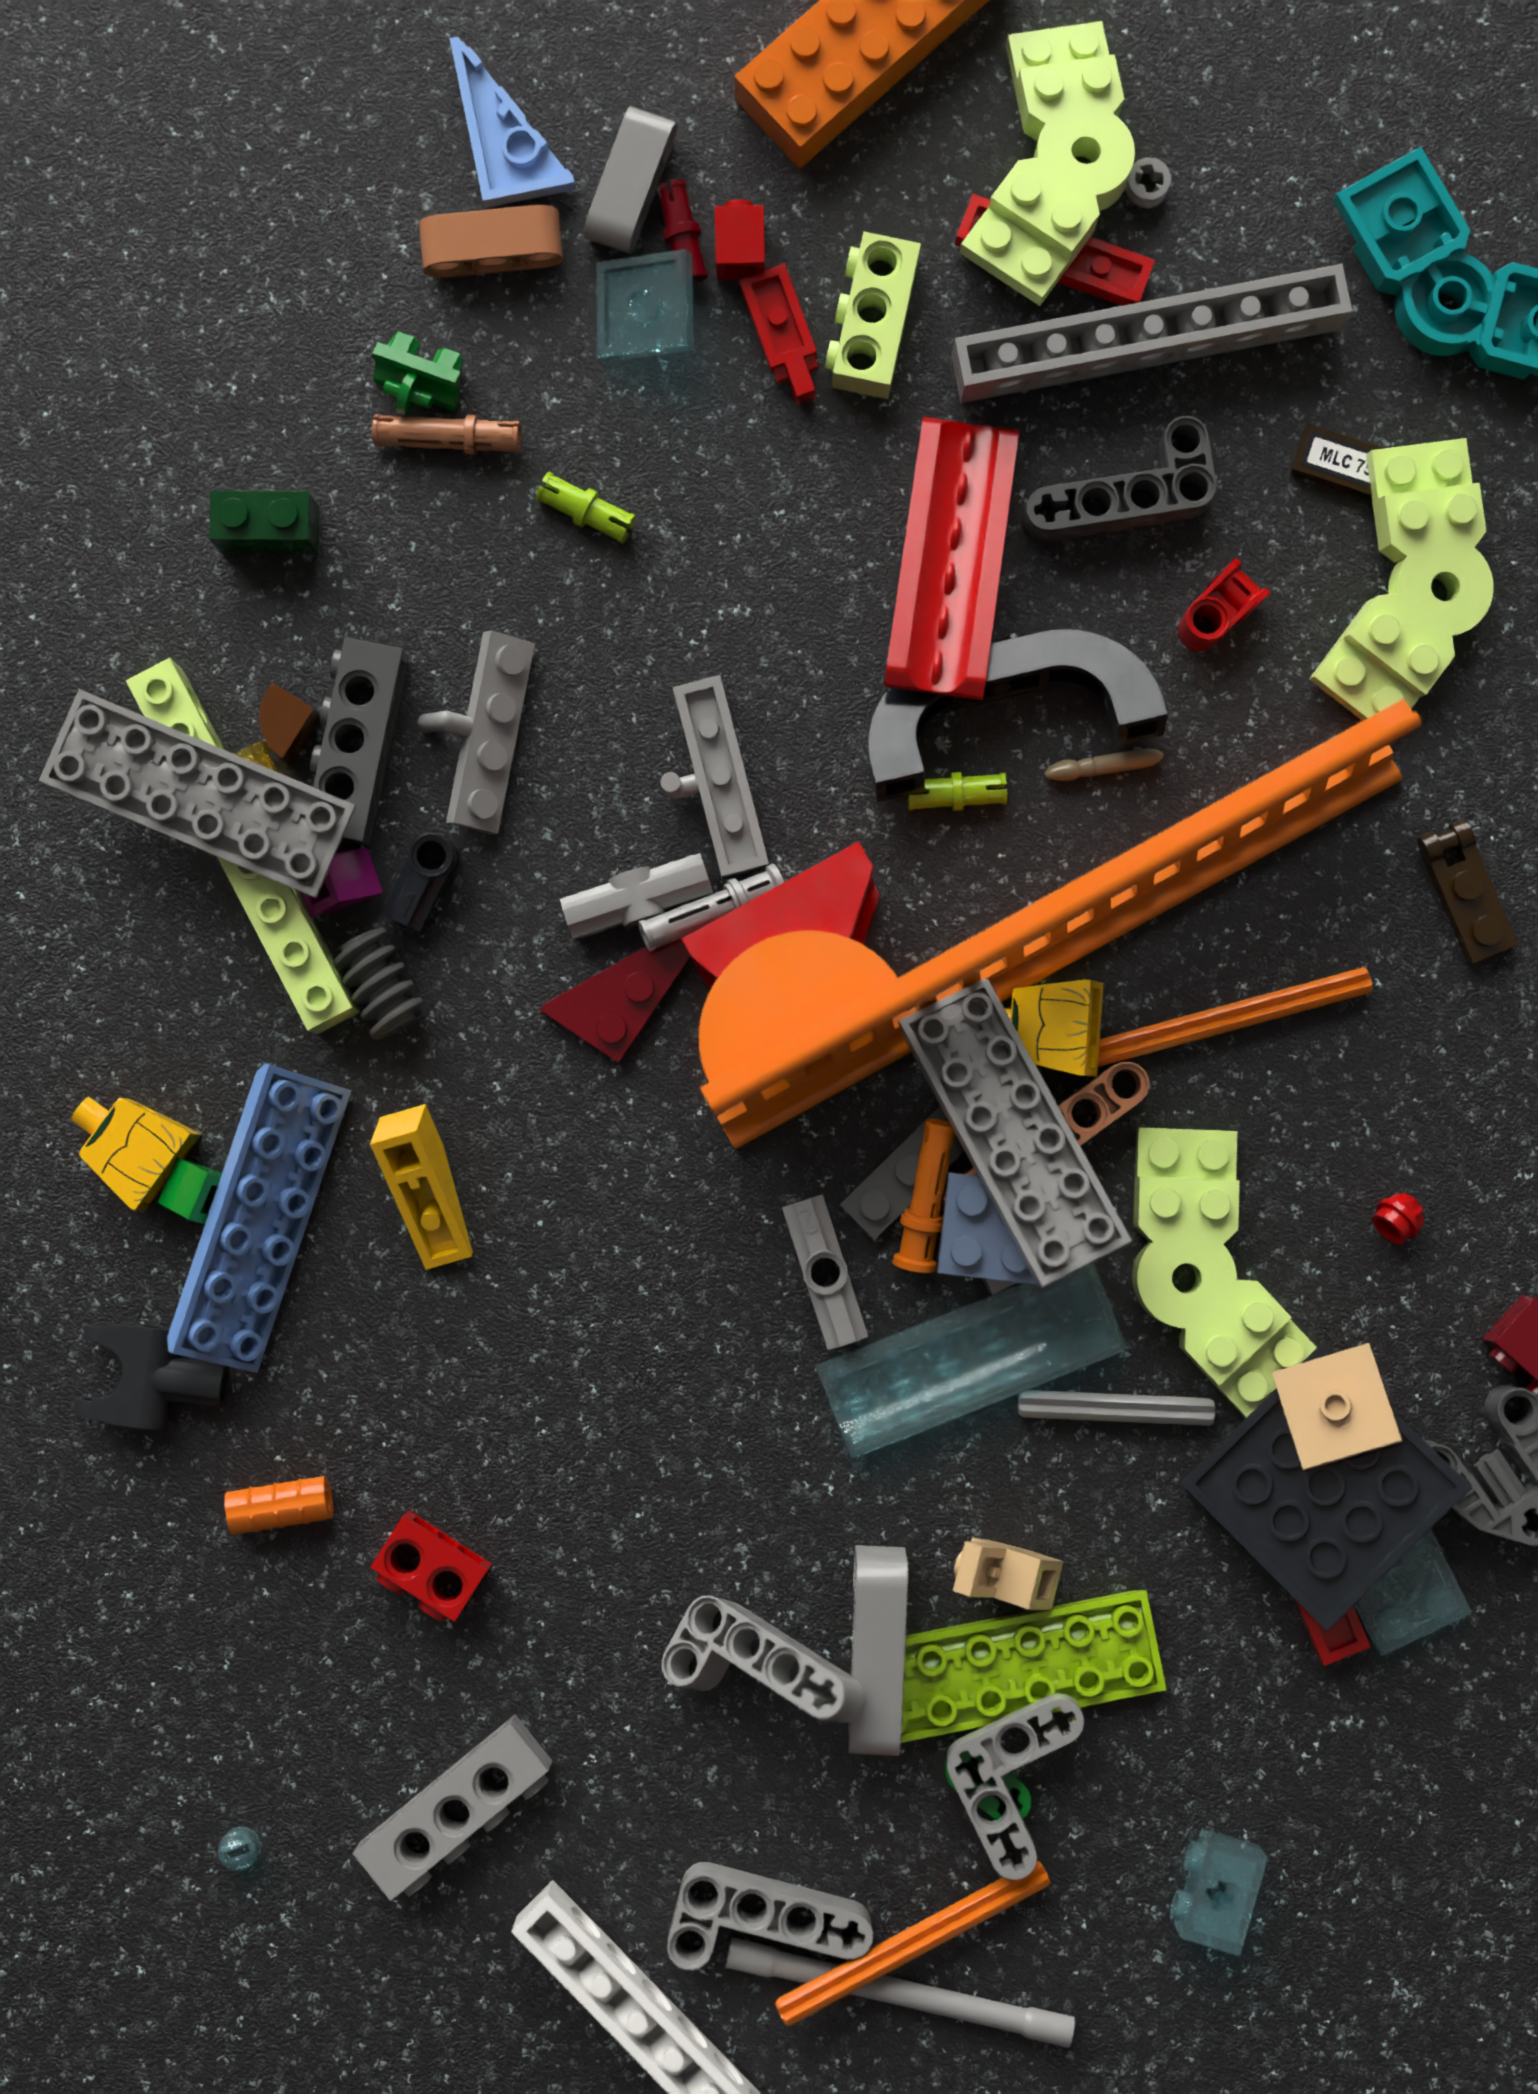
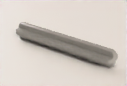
(1116, 1407)

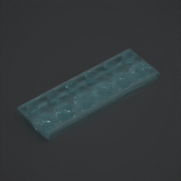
(969, 1359)

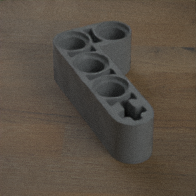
(1116, 492)

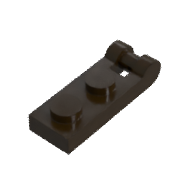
(1467, 893)

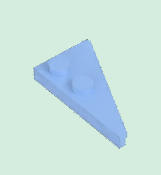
(507, 151)

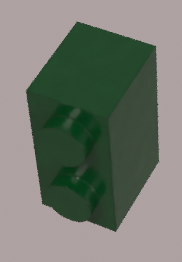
(264, 522)

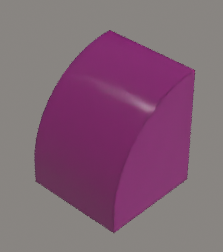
(347, 883)

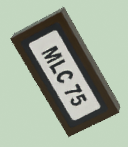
(1333, 461)

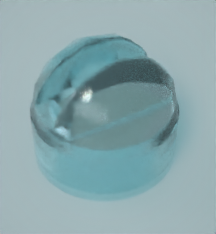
(235, 1839)

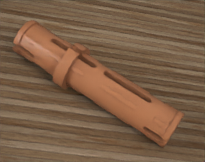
(456, 434)

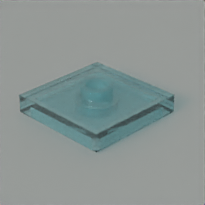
(644, 306)

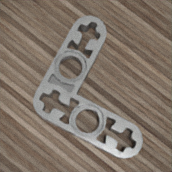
(999, 1762)

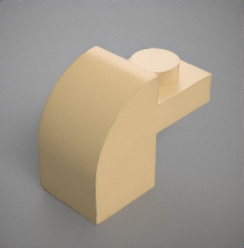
(1007, 1574)

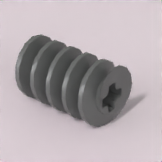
(377, 984)

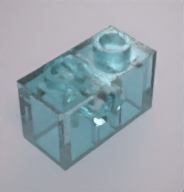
(1225, 1917)

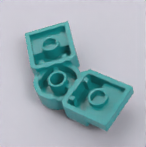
(1414, 248)

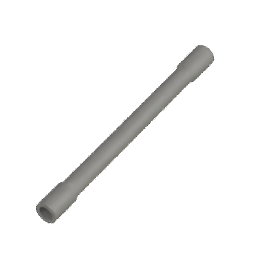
(1029, 2022)

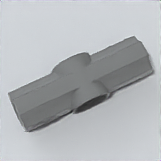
(636, 896)
(833, 1304)

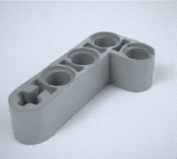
(879, 1647)
(769, 1665)
(770, 1922)

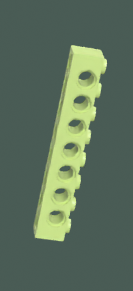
(272, 907)

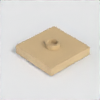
(1336, 1407)

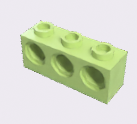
(886, 293)

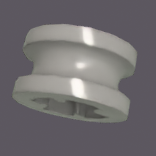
(1158, 173)

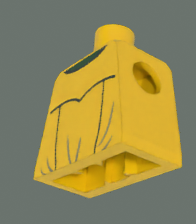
(1060, 1024)
(132, 1147)

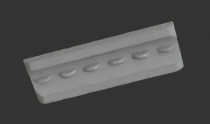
(197, 793)
(1013, 1133)

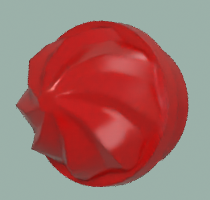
(1398, 1218)

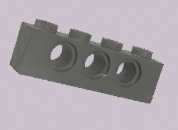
(355, 665)

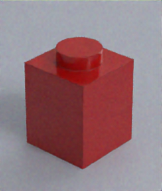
(739, 239)

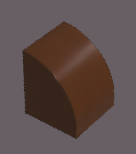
(286, 722)

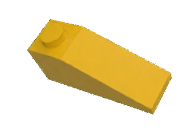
(422, 1185)

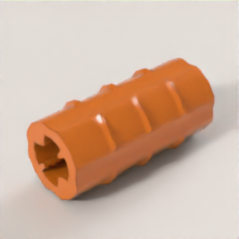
(278, 1505)

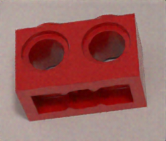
(437, 1554)

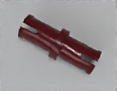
(681, 229)

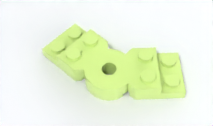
(1052, 202)
(1430, 524)
(1187, 1212)

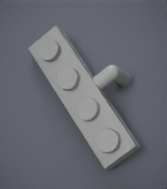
(487, 731)
(718, 777)

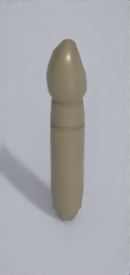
(1070, 769)

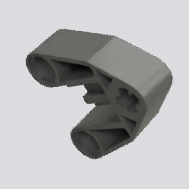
(1514, 1499)

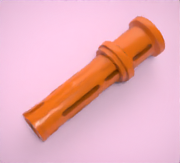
(923, 1218)

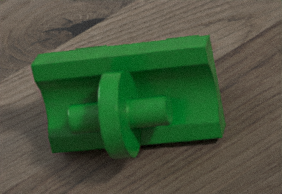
(416, 378)

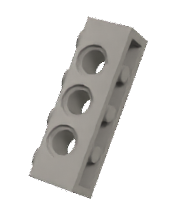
(385, 1849)

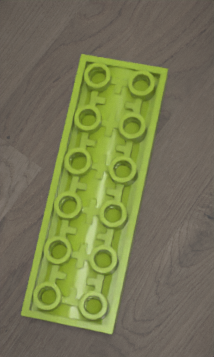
(1001, 1664)

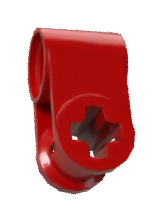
(1225, 602)

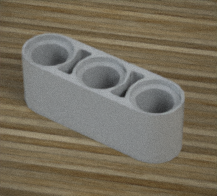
(630, 180)

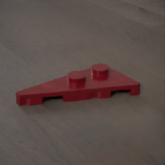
(621, 999)

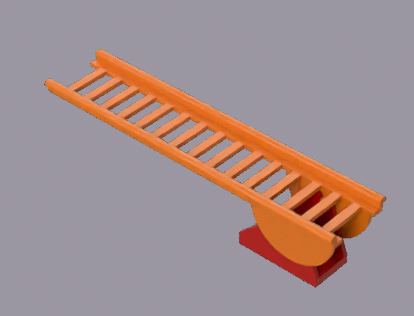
(813, 1010)

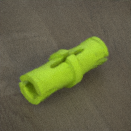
(585, 507)
(960, 791)

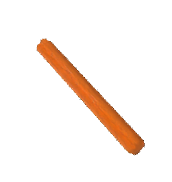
(1234, 1016)
(909, 1945)

